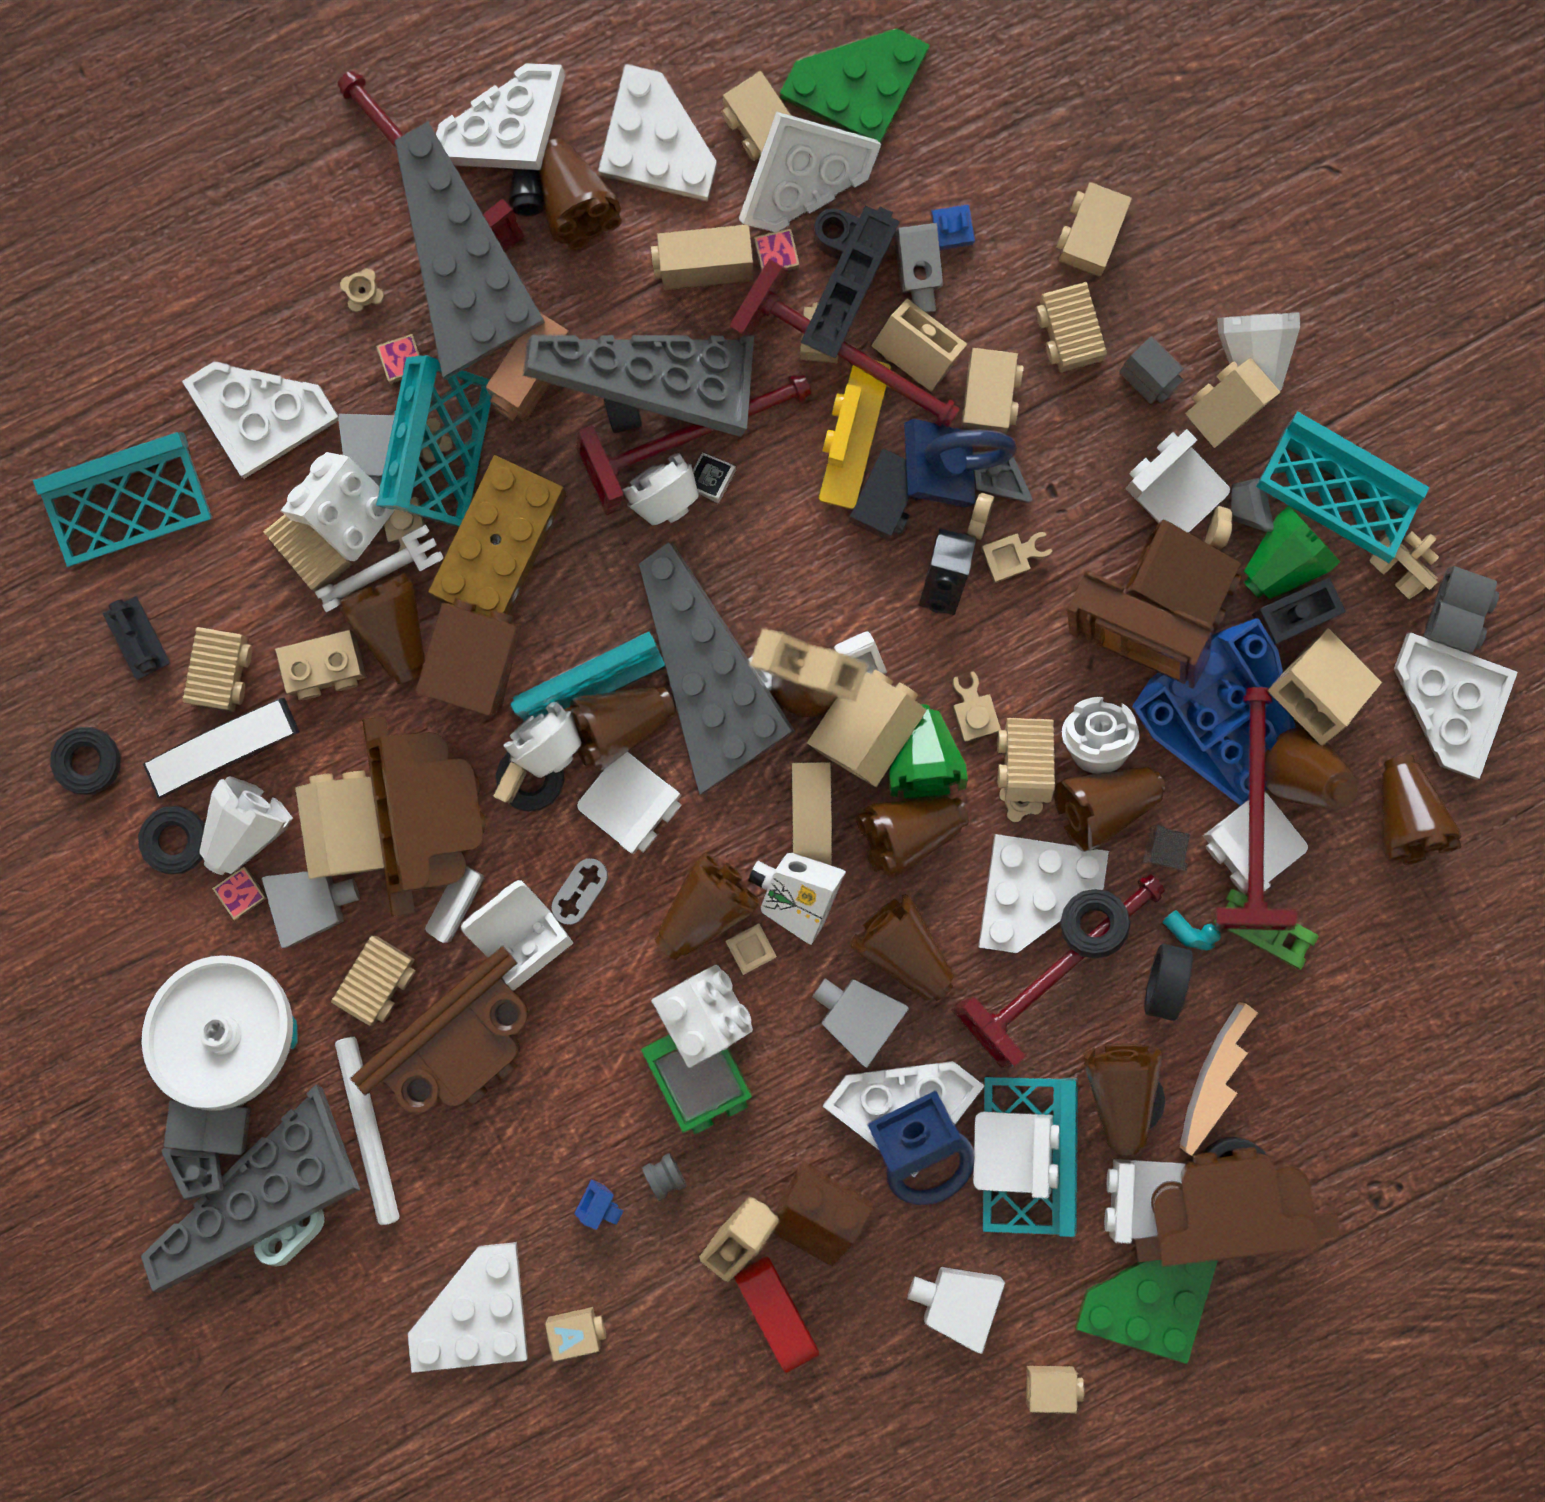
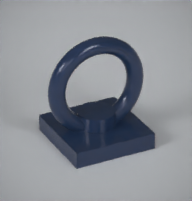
(943, 461)
(916, 1139)

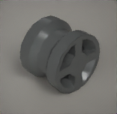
(664, 1176)

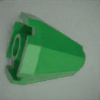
(1288, 557)
(928, 761)

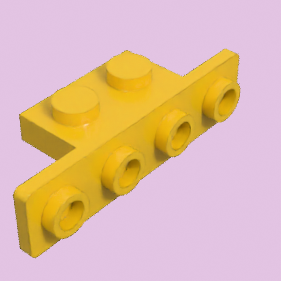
(852, 438)

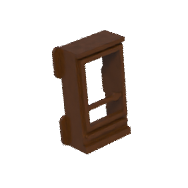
(1138, 631)

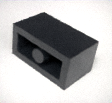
(884, 498)
(1300, 611)

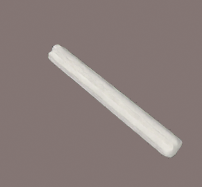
(367, 1134)

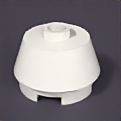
(663, 491)
(1100, 735)
(545, 742)

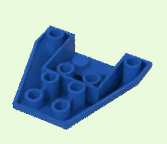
(1211, 723)

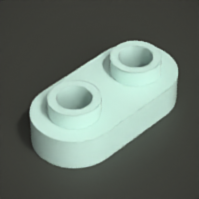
(293, 1240)

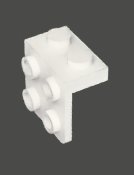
(1177, 483)
(338, 504)
(629, 803)
(1230, 841)
(520, 925)
(703, 1015)
(1015, 1153)
(1131, 1192)

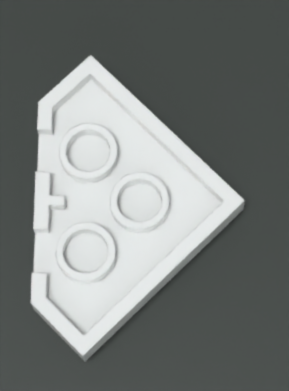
(508, 123)
(655, 140)
(804, 170)
(258, 412)
(1454, 700)
(1031, 887)
(873, 1094)
(475, 1316)

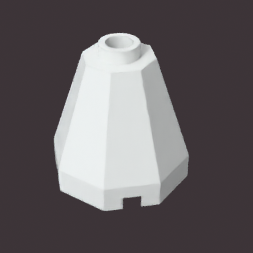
(1264, 339)
(239, 825)

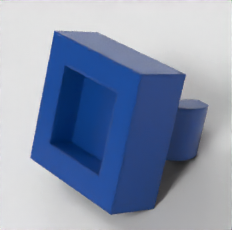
(953, 226)
(597, 1205)

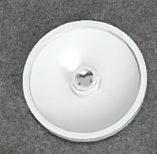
(217, 1033)

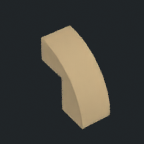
(808, 665)
(812, 811)

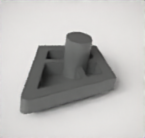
(1002, 481)
(1251, 505)
(194, 1171)

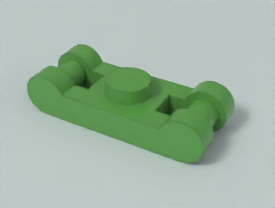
(1272, 940)

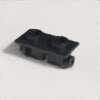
(136, 637)

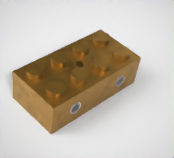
(498, 538)

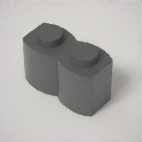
(1152, 371)
(1461, 610)
(207, 1130)

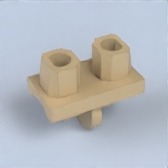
(1418, 574)

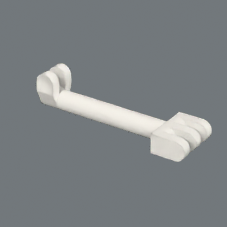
(332, 594)

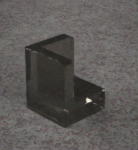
(1166, 848)

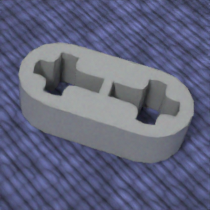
(572, 886)

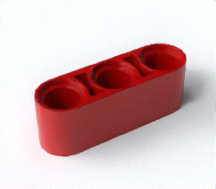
(776, 1314)

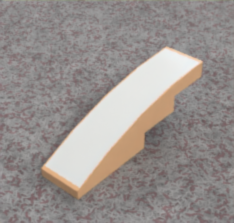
(1211, 1093)

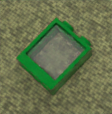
(697, 1091)

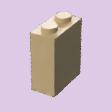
(703, 257)
(1325, 686)
(871, 730)
(339, 825)

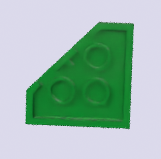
(857, 82)
(1150, 1307)

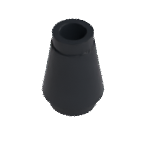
(526, 192)

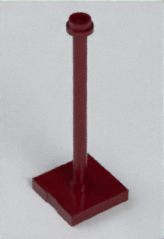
(499, 217)
(764, 301)
(604, 468)
(1255, 912)
(992, 1029)

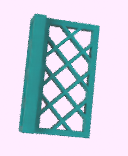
(407, 441)
(112, 467)
(1351, 468)
(597, 676)
(1065, 1195)

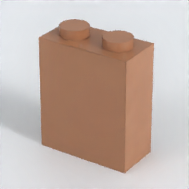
(509, 389)

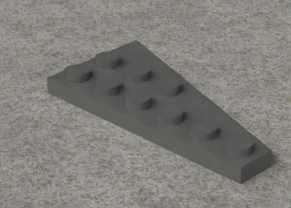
(466, 275)
(657, 373)
(718, 696)
(267, 1190)

